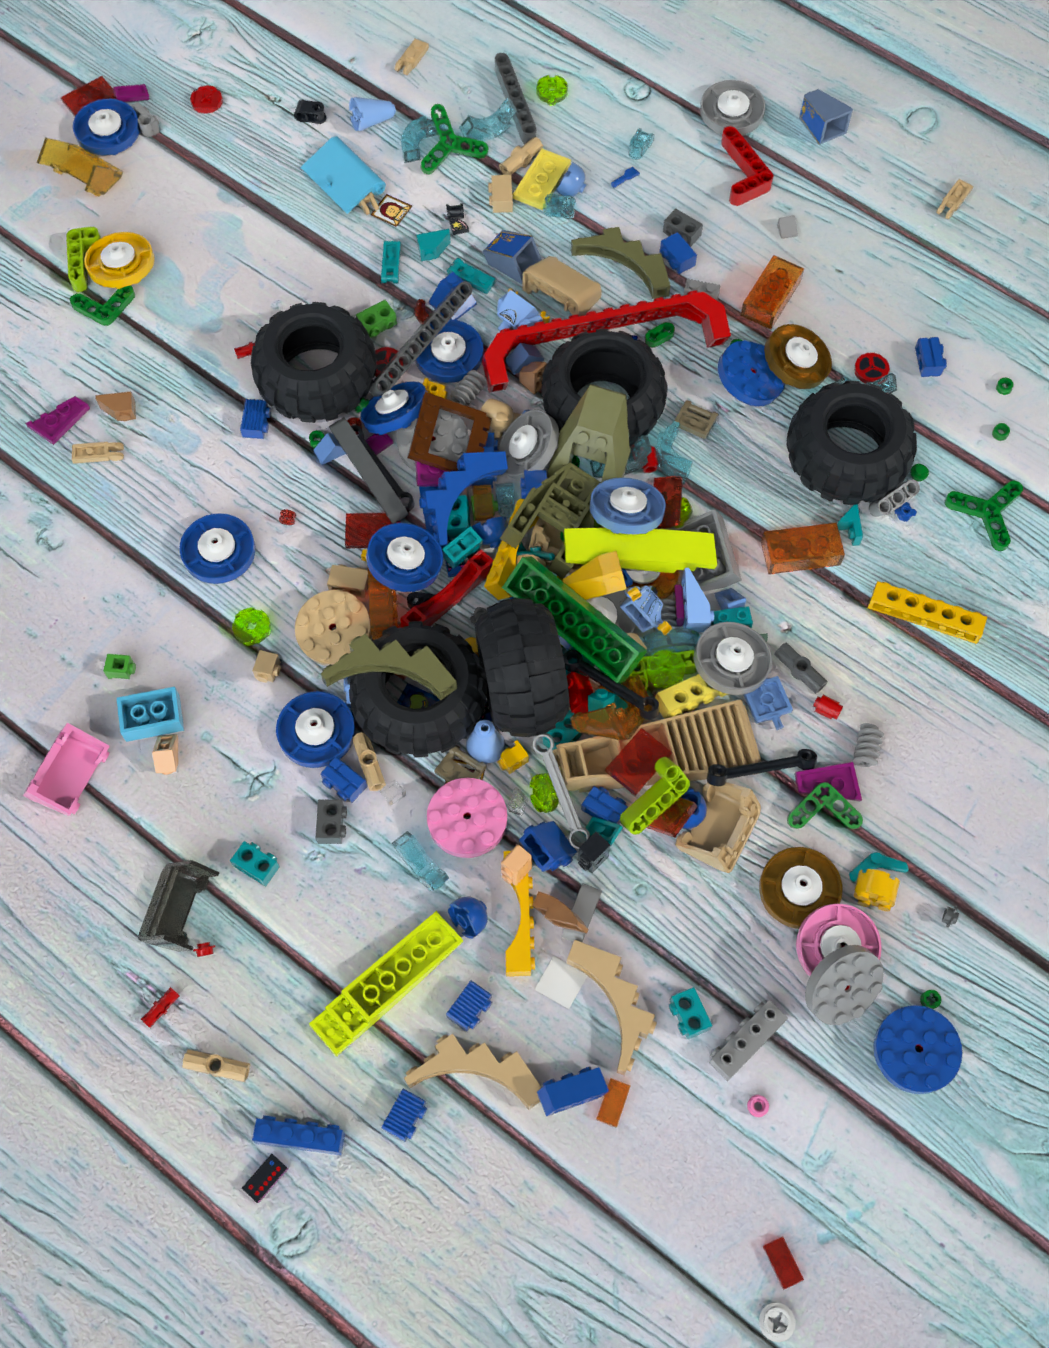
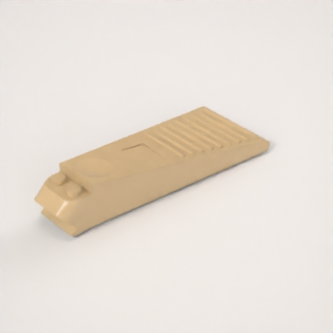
(696, 739)

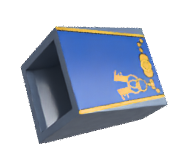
(824, 116)
(512, 254)

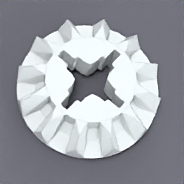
(787, 1318)

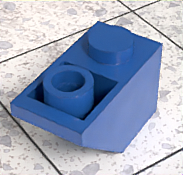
(530, 480)

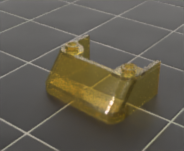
(81, 164)

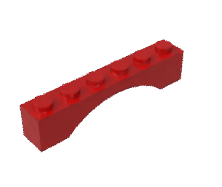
(463, 583)

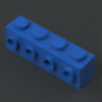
(299, 1136)

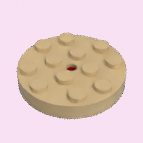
(330, 624)

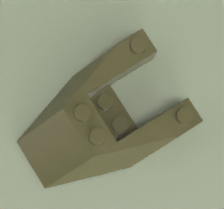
(596, 432)
(560, 501)

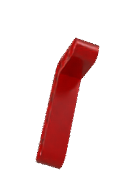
(758, 175)

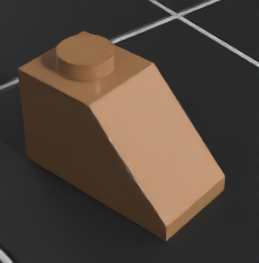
(531, 376)
(118, 405)

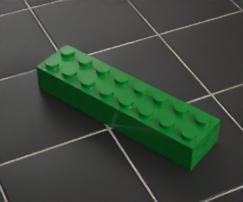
(577, 620)

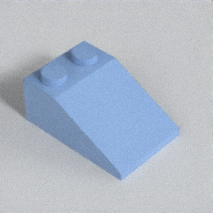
(696, 606)

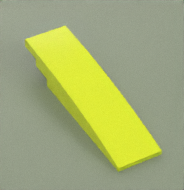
(653, 551)
(385, 983)

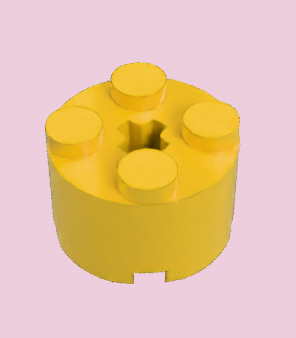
(876, 889)

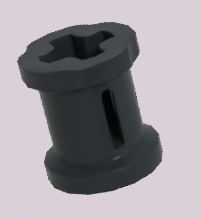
(455, 211)

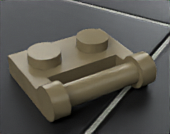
(693, 423)
(451, 770)

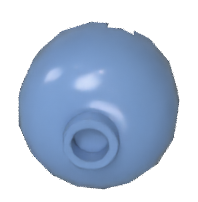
(572, 181)

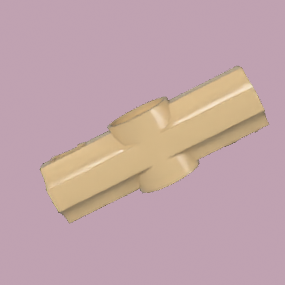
(521, 156)
(372, 770)
(203, 1063)

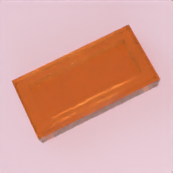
(482, 502)
(613, 1103)

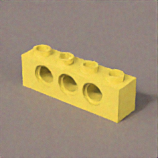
(683, 691)

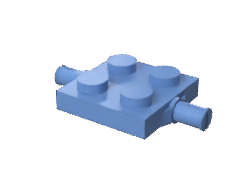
(769, 702)

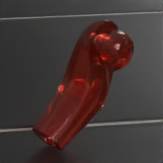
(419, 311)

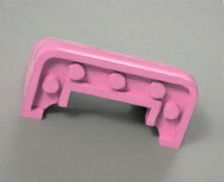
(66, 770)

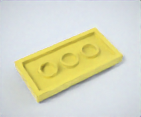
(541, 178)

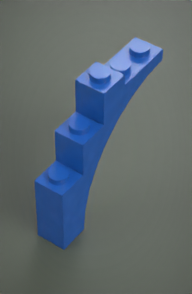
(471, 469)

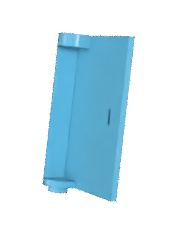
(349, 176)

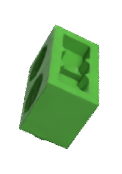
(377, 318)

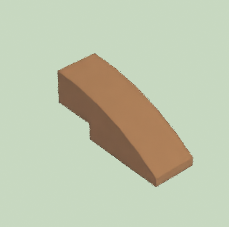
(558, 913)

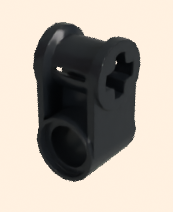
(309, 111)

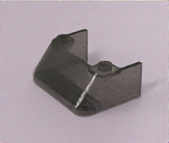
(172, 904)

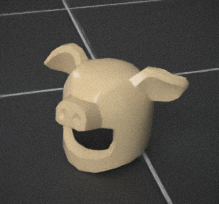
(501, 415)

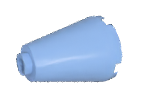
(369, 112)
(485, 742)

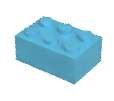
(150, 714)

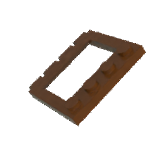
(426, 424)

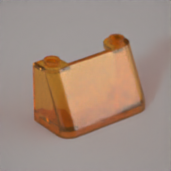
(613, 722)

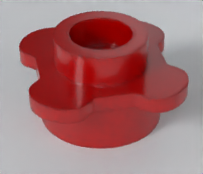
(204, 949)

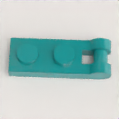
(391, 261)
(477, 278)

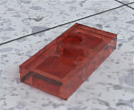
(783, 1263)

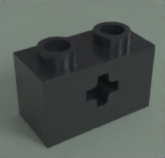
(593, 852)

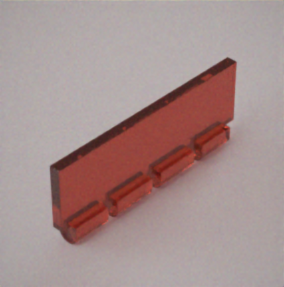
(671, 490)

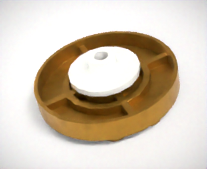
(798, 356)
(797, 884)

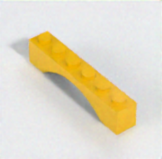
(503, 564)
(518, 953)

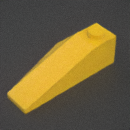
(598, 577)

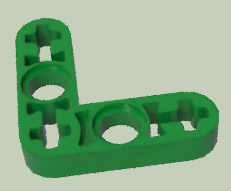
(106, 309)
(828, 802)

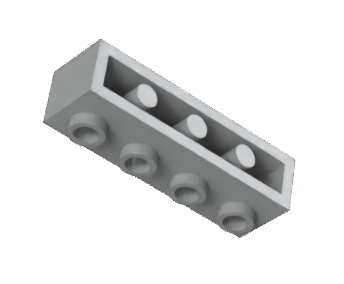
(747, 1040)

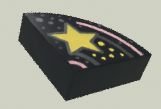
(458, 226)

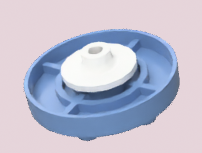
(627, 506)

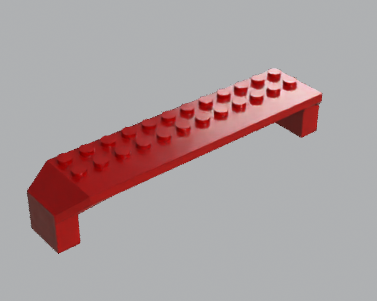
(694, 306)

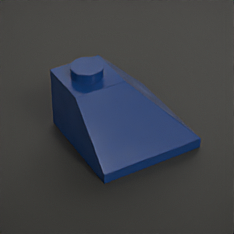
(444, 288)

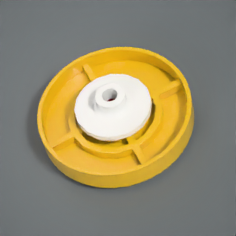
(119, 259)

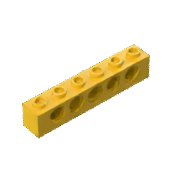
(916, 614)

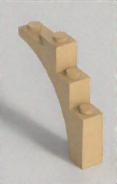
(633, 1022)
(480, 1061)

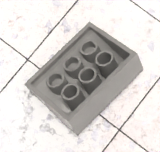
(726, 571)

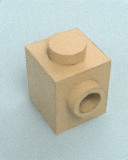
(266, 666)

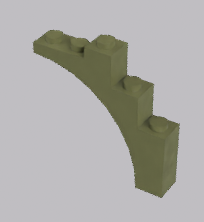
(630, 254)
(392, 658)

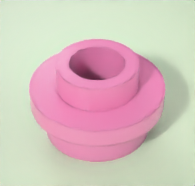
(758, 1099)

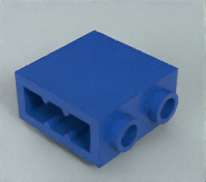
(547, 846)

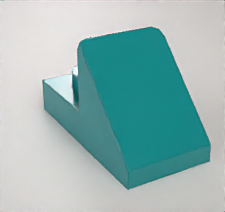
(852, 523)
(606, 829)

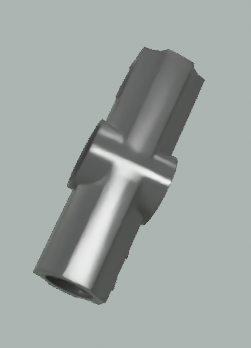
(792, 659)

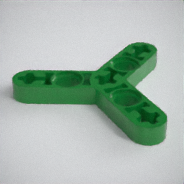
(456, 142)
(993, 505)

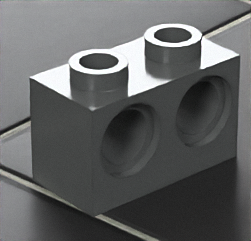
(683, 224)
(325, 821)

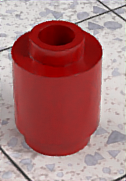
(652, 463)
(827, 707)

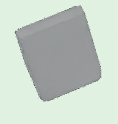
(787, 227)

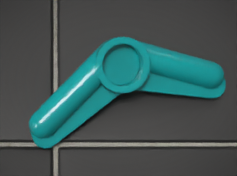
(536, 551)
(877, 861)

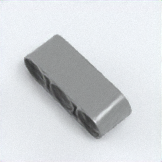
(901, 496)
(584, 908)

